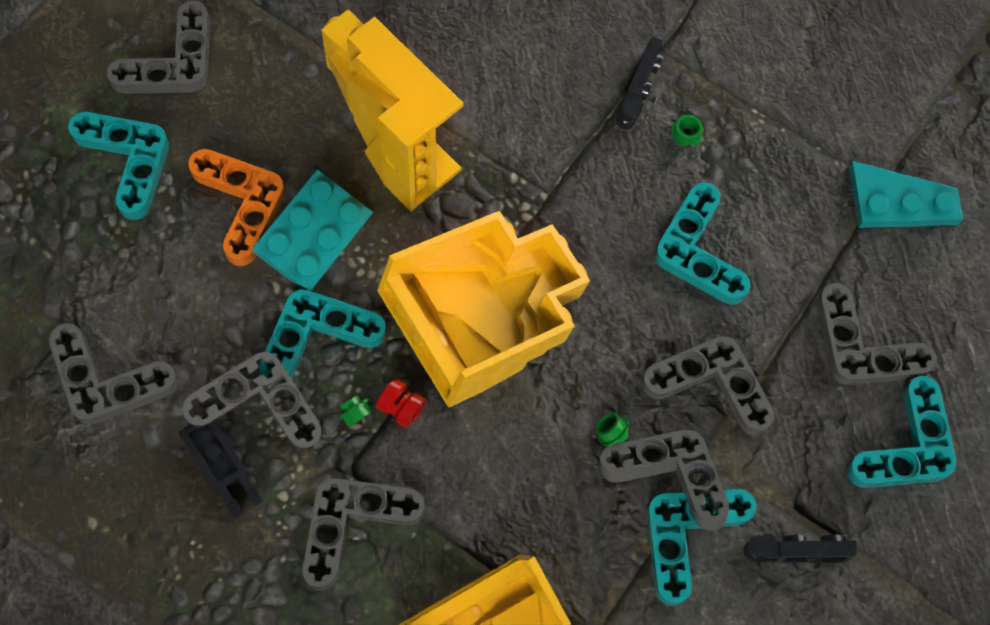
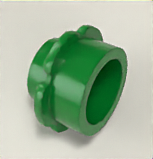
(688, 123)
(355, 410)
(612, 429)

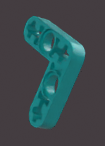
(138, 154)
(685, 245)
(306, 323)
(923, 447)
(675, 530)

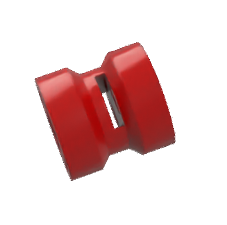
(401, 403)

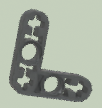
(175, 68)
(854, 349)
(722, 372)
(266, 389)
(104, 392)
(682, 462)
(350, 508)

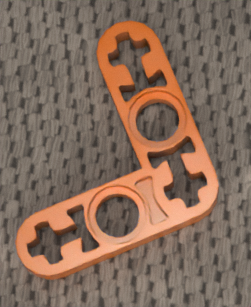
(249, 190)

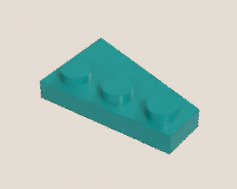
(901, 200)

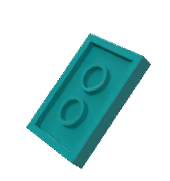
(312, 231)

